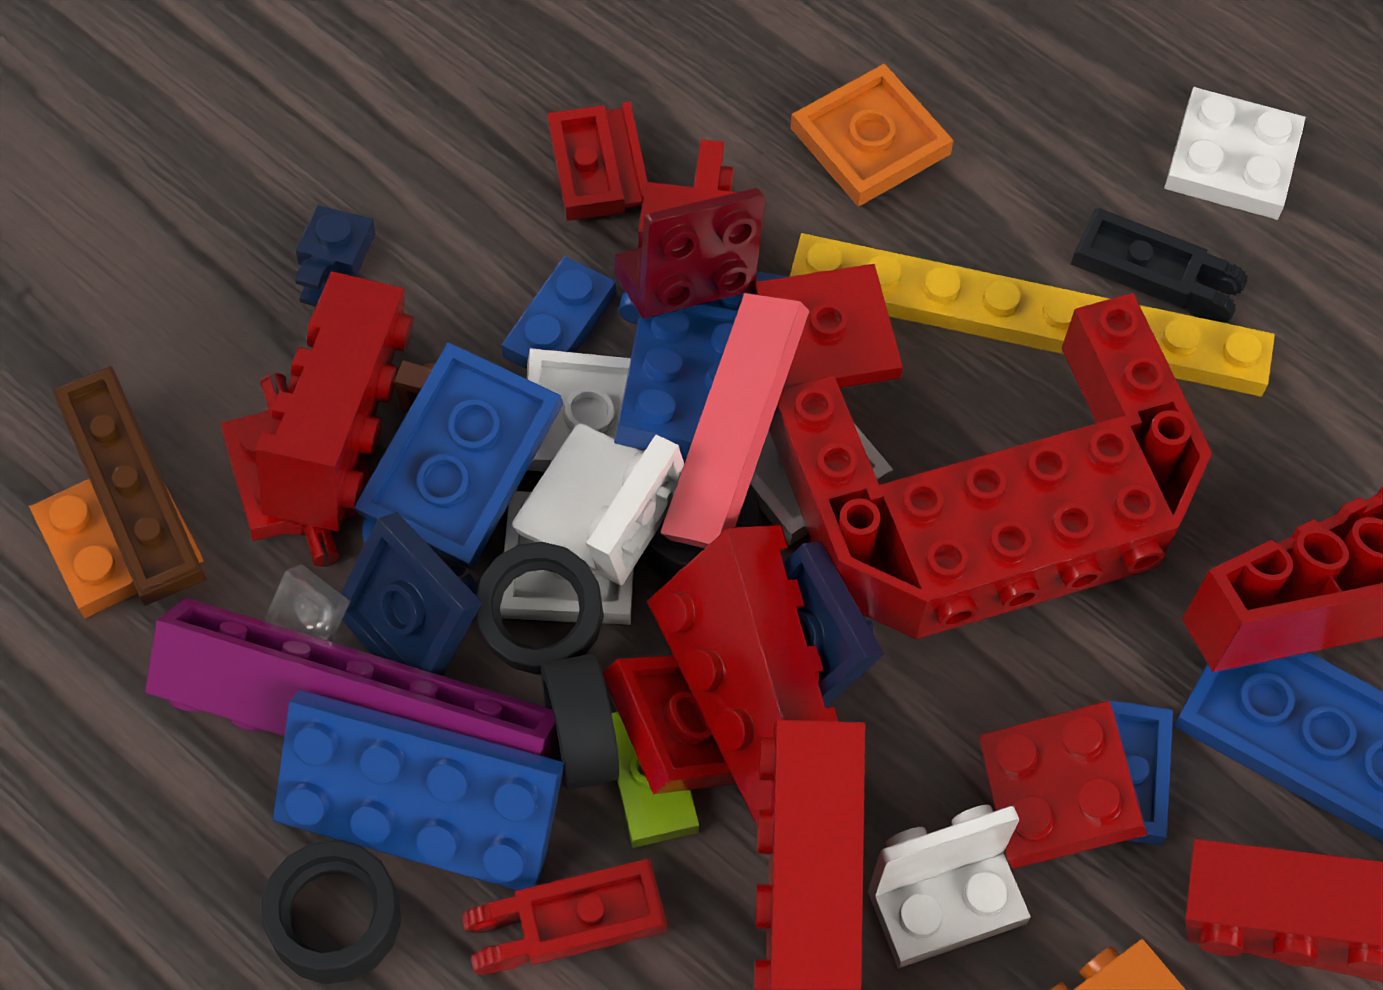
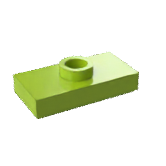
(647, 815)

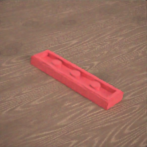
(735, 419)

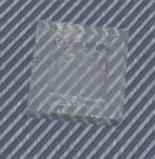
(307, 604)

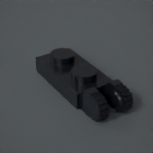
(1159, 265)

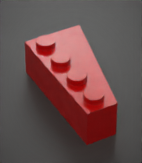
(332, 401)
(1296, 593)
(742, 647)
(814, 856)
(1287, 907)

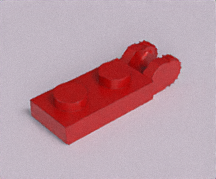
(570, 917)

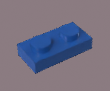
(560, 312)
(1147, 746)

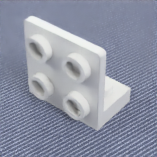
(602, 500)
(947, 885)

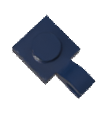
(331, 243)

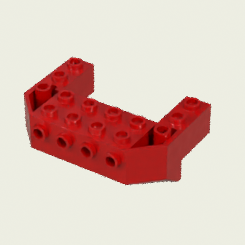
(1014, 520)

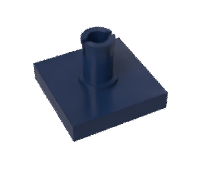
(408, 598)
(831, 620)

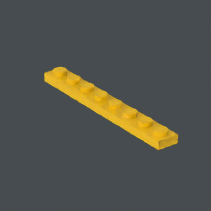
(1040, 313)

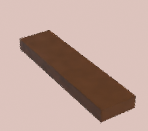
(128, 486)

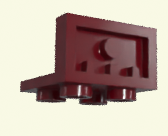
(694, 254)

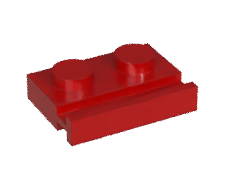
(597, 160)

